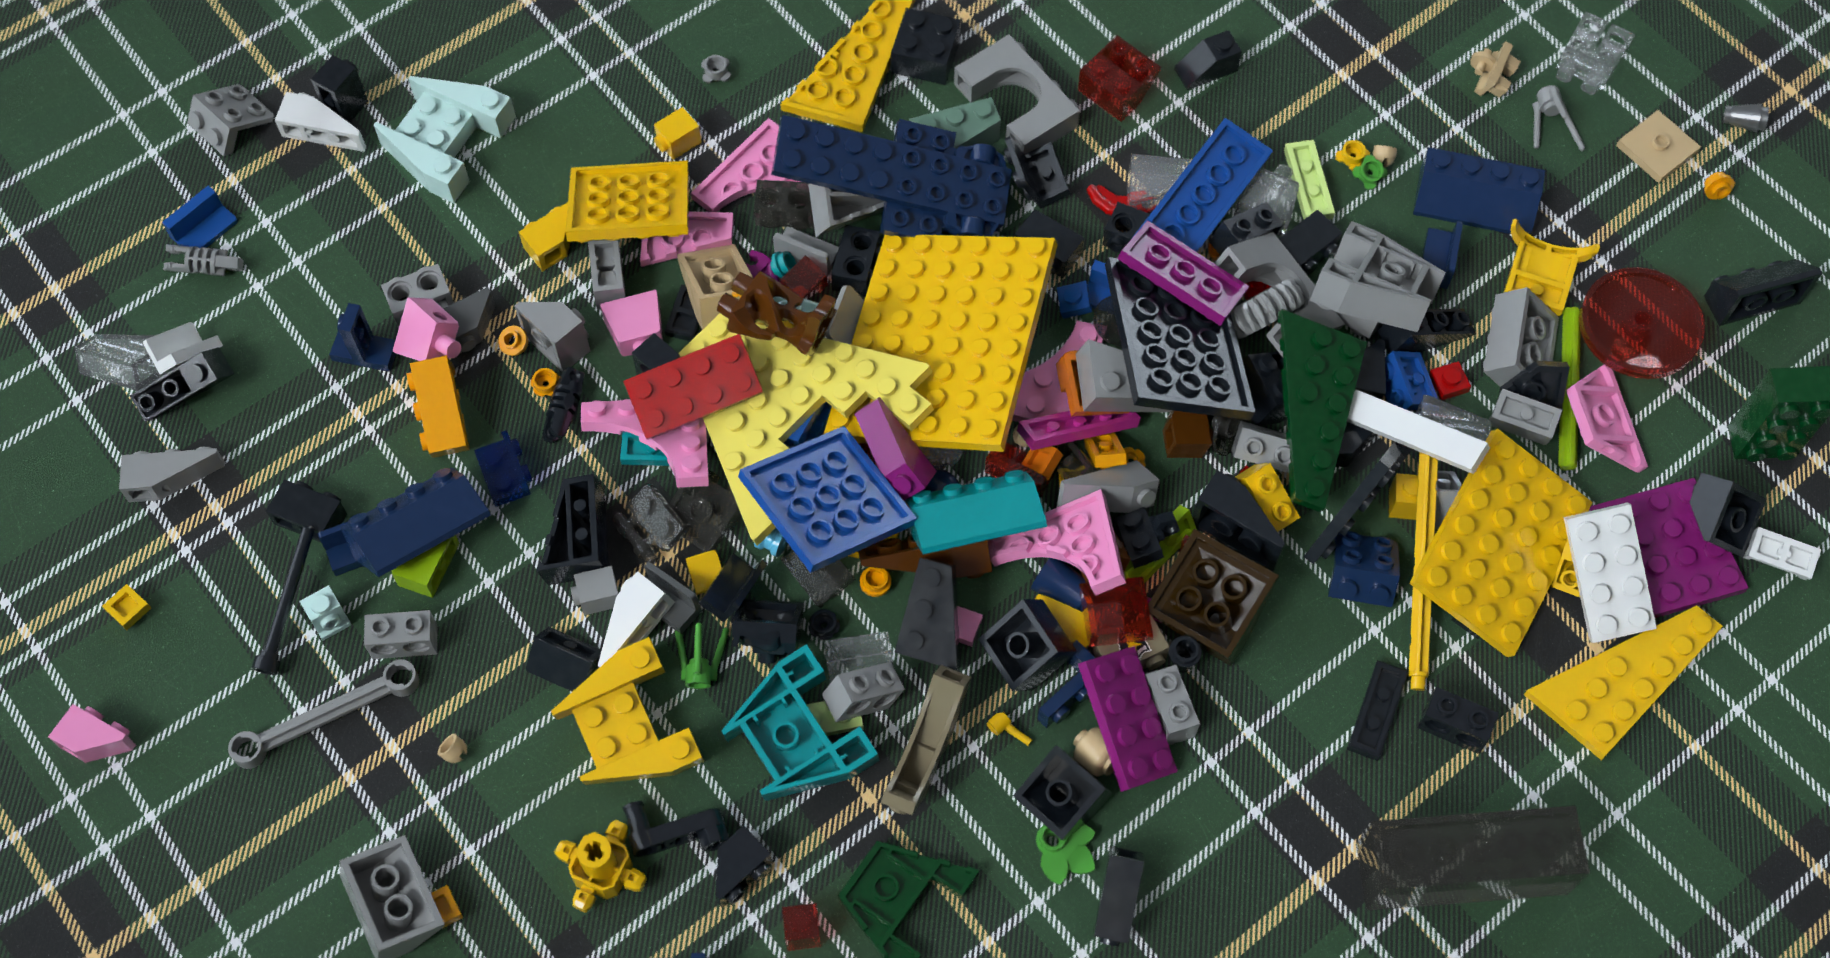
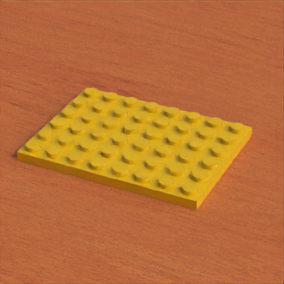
(967, 314)

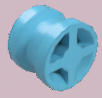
(774, 542)

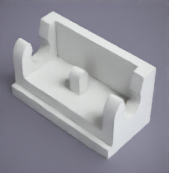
(1783, 553)

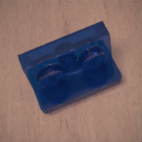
(502, 470)

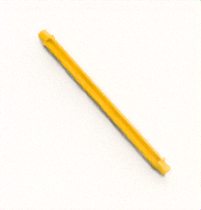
(1420, 603)

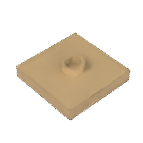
(1658, 146)

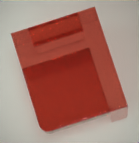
(805, 278)

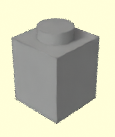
(595, 590)

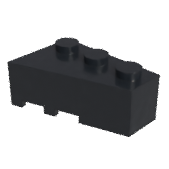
(577, 533)
(931, 616)

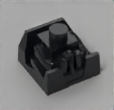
(768, 627)

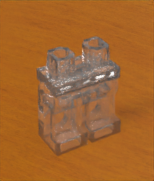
(1586, 61)

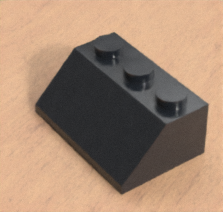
(1760, 290)

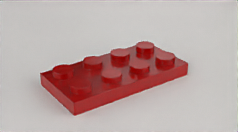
(693, 386)

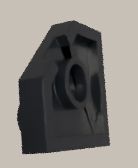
(1541, 382)

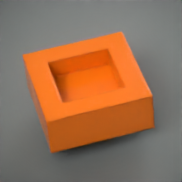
(1043, 460)

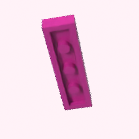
(1064, 428)

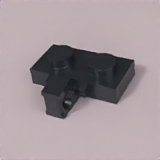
(1143, 534)

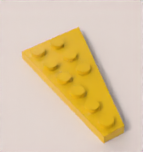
(1615, 688)

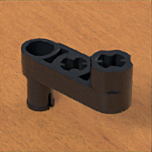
(703, 826)

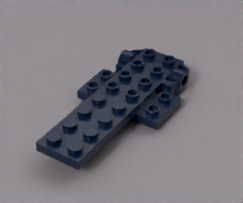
(918, 175)

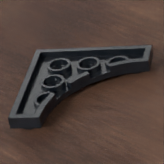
(1359, 500)

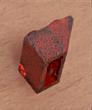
(1118, 78)

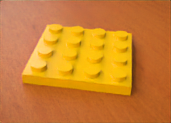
(628, 201)

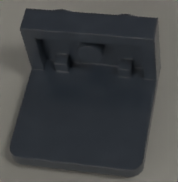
(1038, 173)

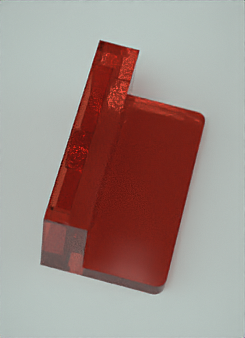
(1011, 459)

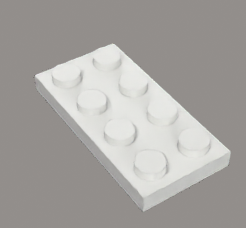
(1610, 572)

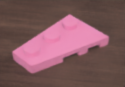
(704, 232)

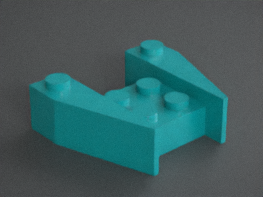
(790, 736)

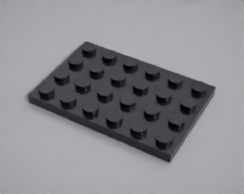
(1175, 352)

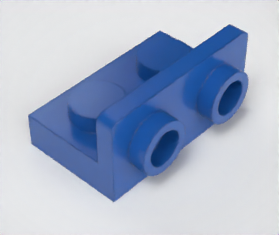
(1407, 379)

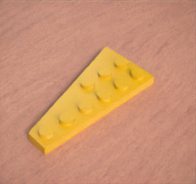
(852, 71)

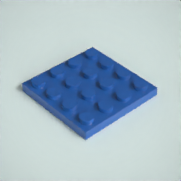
(827, 498)

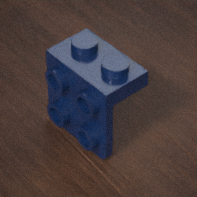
(1365, 569)

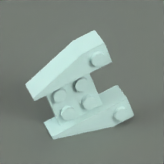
(439, 128)

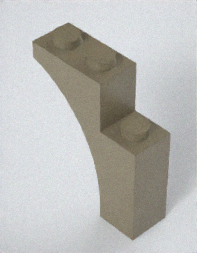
(927, 742)

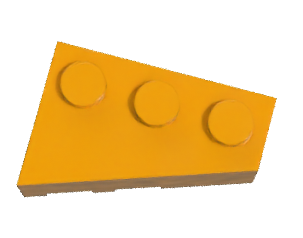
(438, 406)

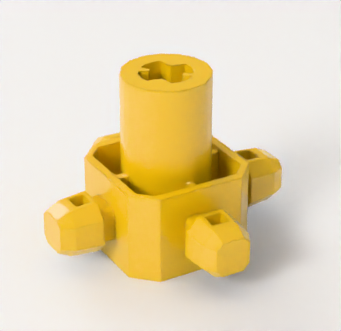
(600, 866)

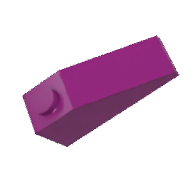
(894, 450)

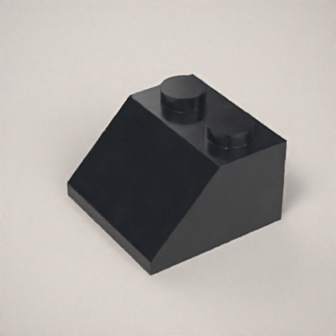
(1726, 512)
(1062, 793)

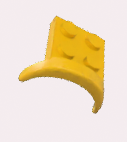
(1545, 267)

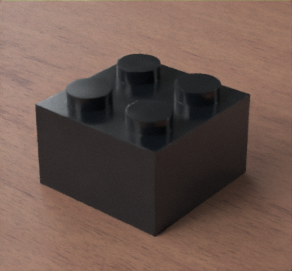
(925, 46)
(1027, 645)

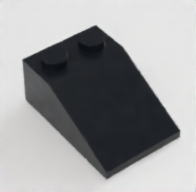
(1235, 520)

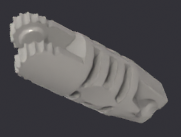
(203, 260)

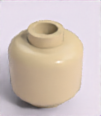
(1092, 752)

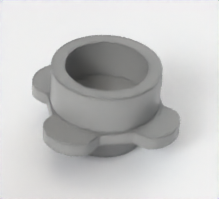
(712, 63)

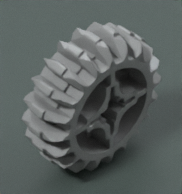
(1263, 307)

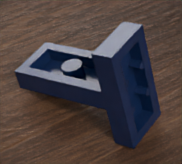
(357, 345)
(1058, 706)

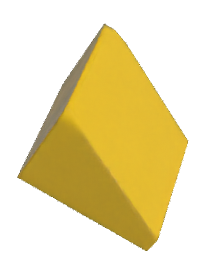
(703, 570)

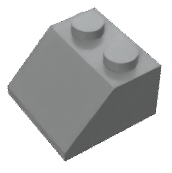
(554, 331)

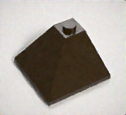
(1213, 596)

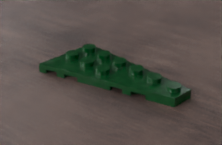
(1317, 396)

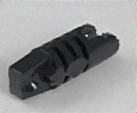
(563, 404)

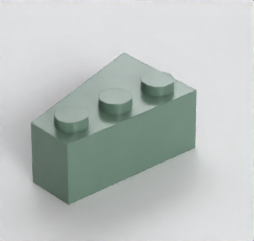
(972, 122)

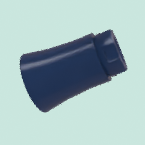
(1060, 583)

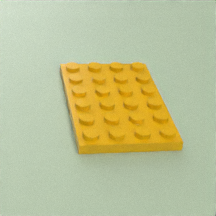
(1500, 544)

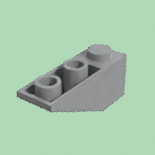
(158, 475)

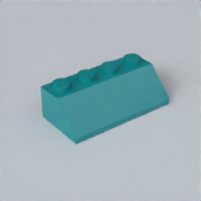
(975, 511)

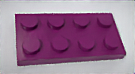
(1183, 272)
(1127, 718)

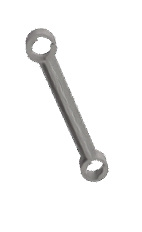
(323, 714)

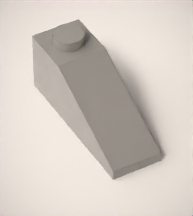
(1124, 487)

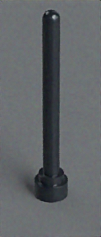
(267, 660)

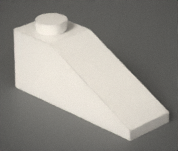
(311, 121)
(634, 614)

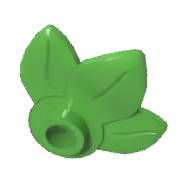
(1067, 855)

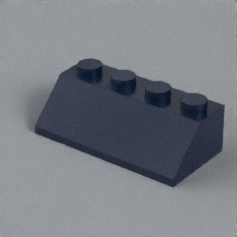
(1478, 191)
(414, 521)

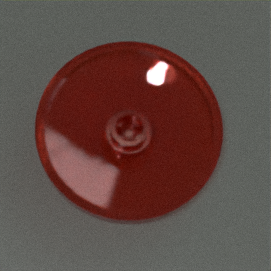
(1641, 323)

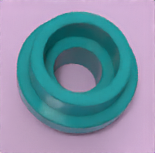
(782, 263)

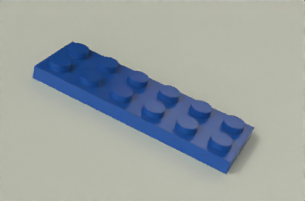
(1210, 185)

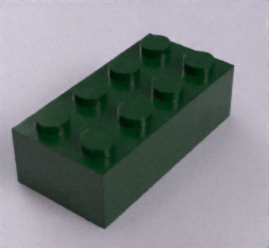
(1781, 413)

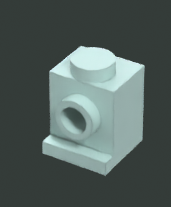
(325, 613)

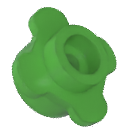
(1375, 166)

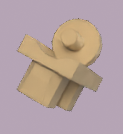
(1490, 67)

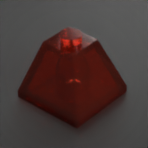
(1117, 614)

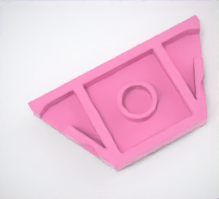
(1605, 419)

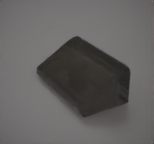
(1074, 461)

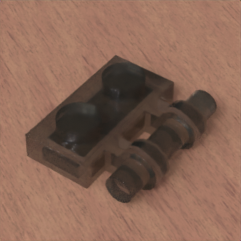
(658, 520)

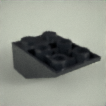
(1266, 387)

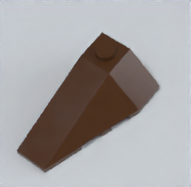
(904, 555)

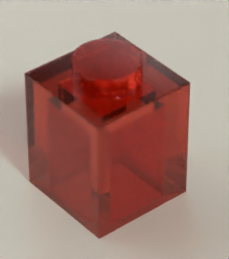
(801, 927)

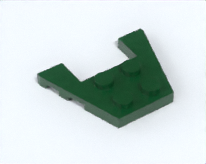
(888, 888)

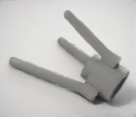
(1551, 104)

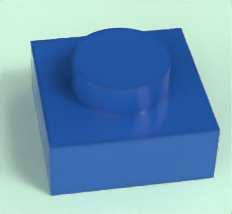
(1074, 299)

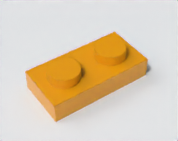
(1105, 451)

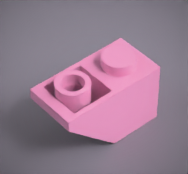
(88, 737)

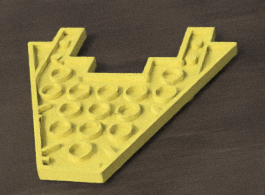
(792, 392)

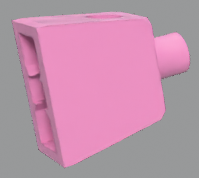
(632, 320)
(426, 331)

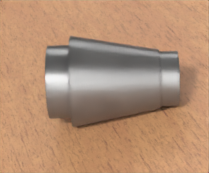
(1749, 117)

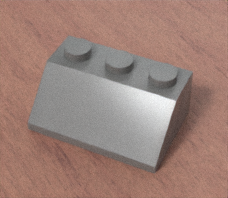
(1519, 334)
(390, 898)

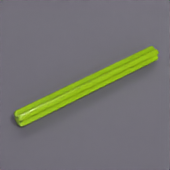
(1568, 424)

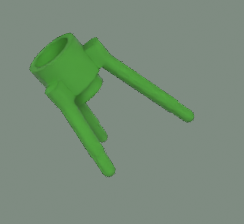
(698, 672)

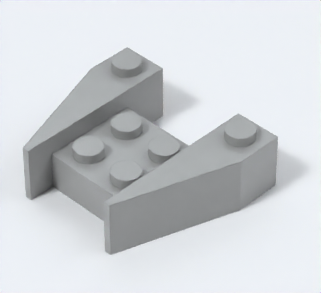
(1377, 280)

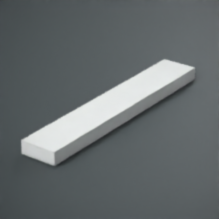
(1417, 432)

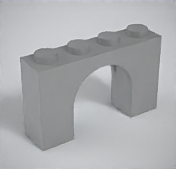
(1009, 64)
(1269, 262)

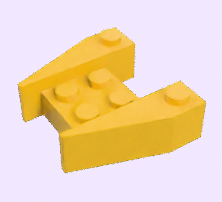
(618, 724)

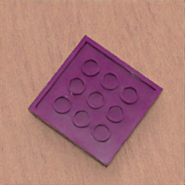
(1677, 560)

